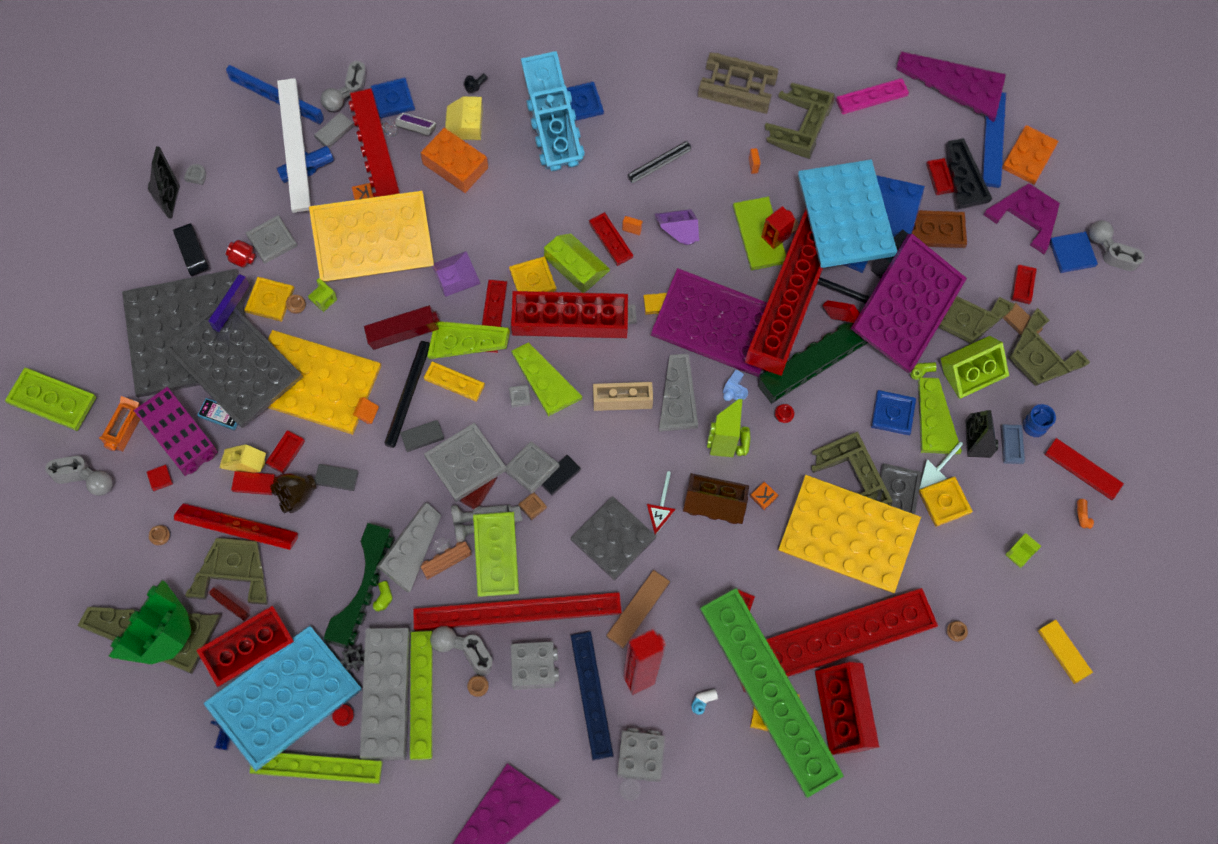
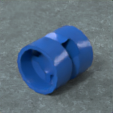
(1039, 420)

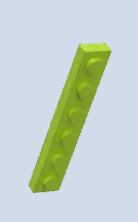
(421, 696)
(322, 768)

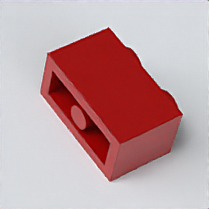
(778, 227)

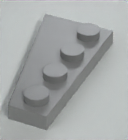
(679, 399)
(408, 551)

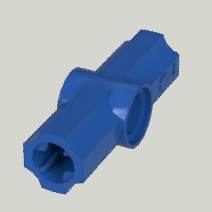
(313, 161)

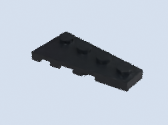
(966, 177)

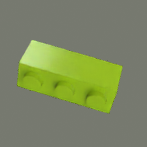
(575, 261)
(975, 366)
(725, 431)

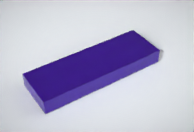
(229, 303)

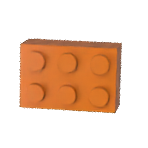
(454, 160)

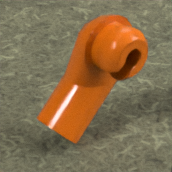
(1082, 511)

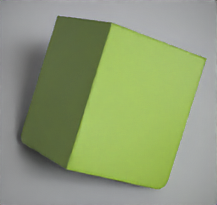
(322, 296)
(1023, 550)

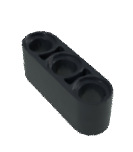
(190, 249)

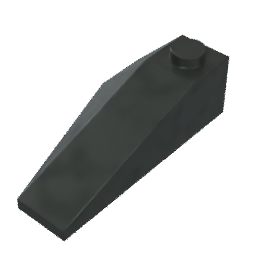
(163, 183)
(980, 435)

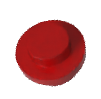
(784, 413)
(343, 716)

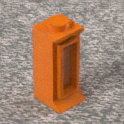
(121, 425)

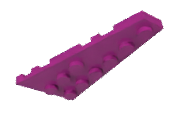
(961, 83)
(506, 810)

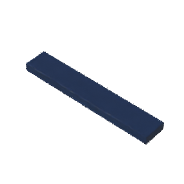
(591, 696)

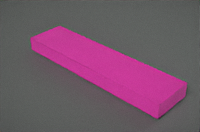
(872, 96)

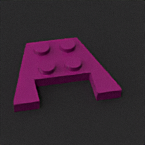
(1031, 207)

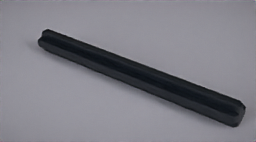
(407, 394)

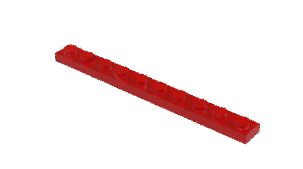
(517, 611)

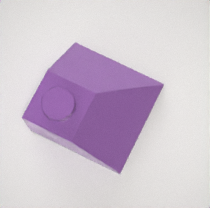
(680, 225)
(455, 274)

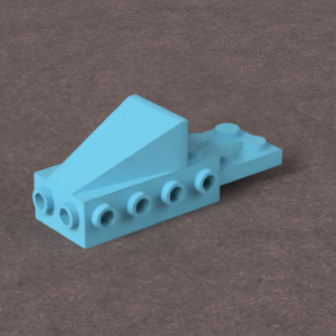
(551, 112)

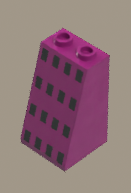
(176, 431)

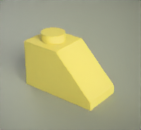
(243, 459)

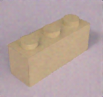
(622, 396)

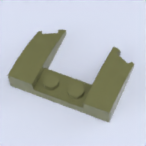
(803, 141)
(854, 450)

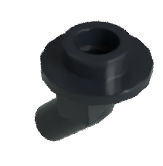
(472, 84)

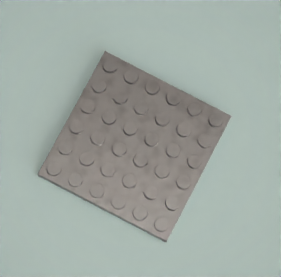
(161, 314)

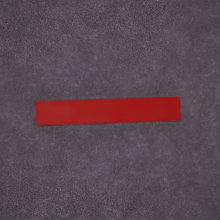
(236, 526)

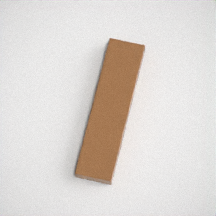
(638, 609)

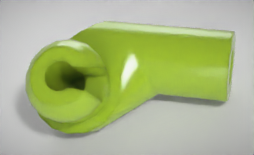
(921, 368)
(745, 442)
(385, 597)

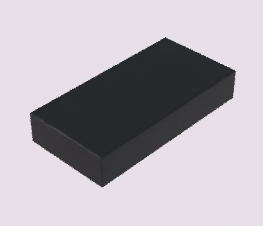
(561, 476)

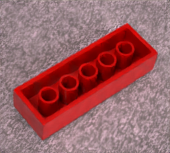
(569, 314)

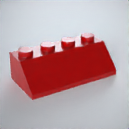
(244, 646)
(846, 708)

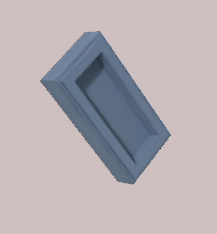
(1012, 444)

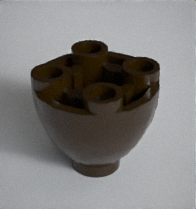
(292, 490)

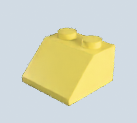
(465, 118)

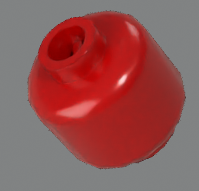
(240, 253)

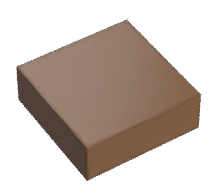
(532, 506)

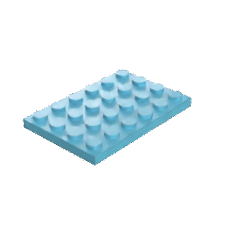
(847, 213)
(282, 698)

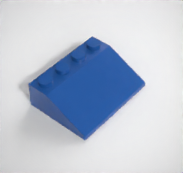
(901, 203)

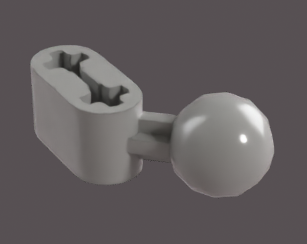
(333, 99)
(1116, 253)
(76, 469)
(445, 639)

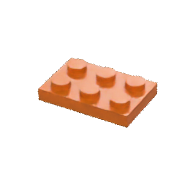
(1030, 154)

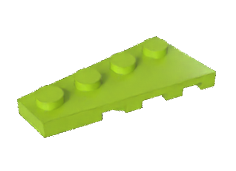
(463, 339)

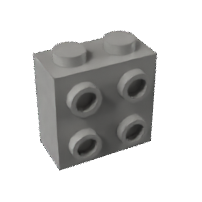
(534, 665)
(641, 755)

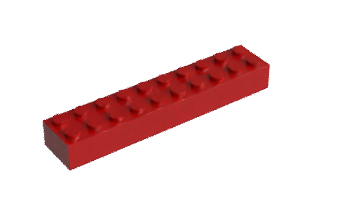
(787, 303)

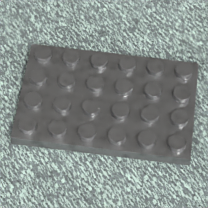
(234, 365)

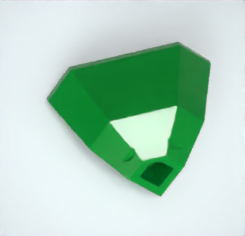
(155, 630)

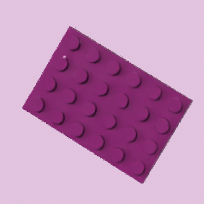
(909, 303)
(709, 320)

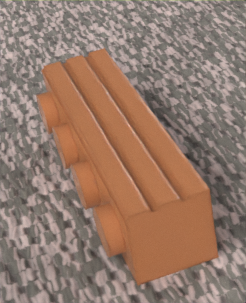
(446, 560)

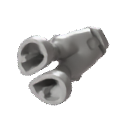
(462, 517)

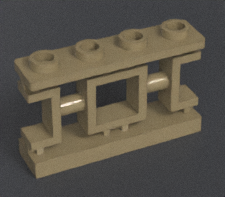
(734, 94)

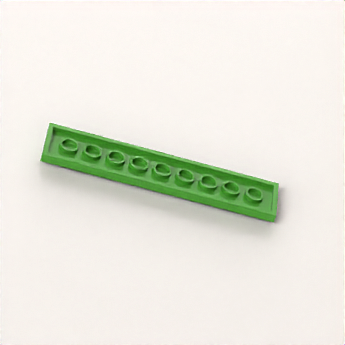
(771, 693)

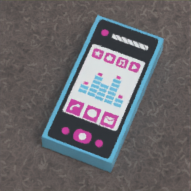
(214, 413)

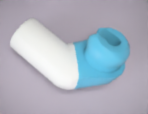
(701, 699)

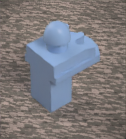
(734, 389)

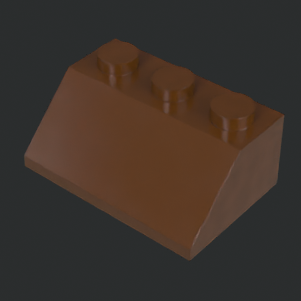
(716, 499)

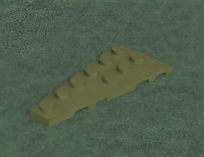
(113, 622)

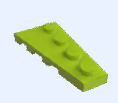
(547, 383)
(936, 424)

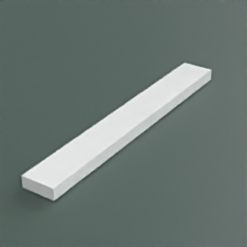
(294, 145)

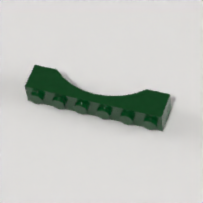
(344, 626)

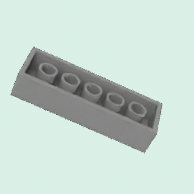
(385, 694)

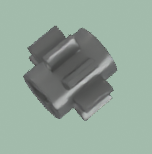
(354, 664)

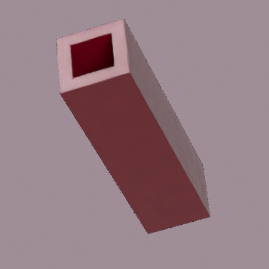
(401, 327)

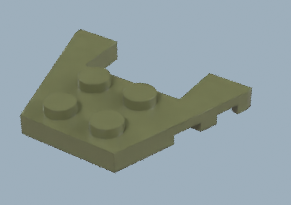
(972, 321)
(1037, 358)
(232, 561)

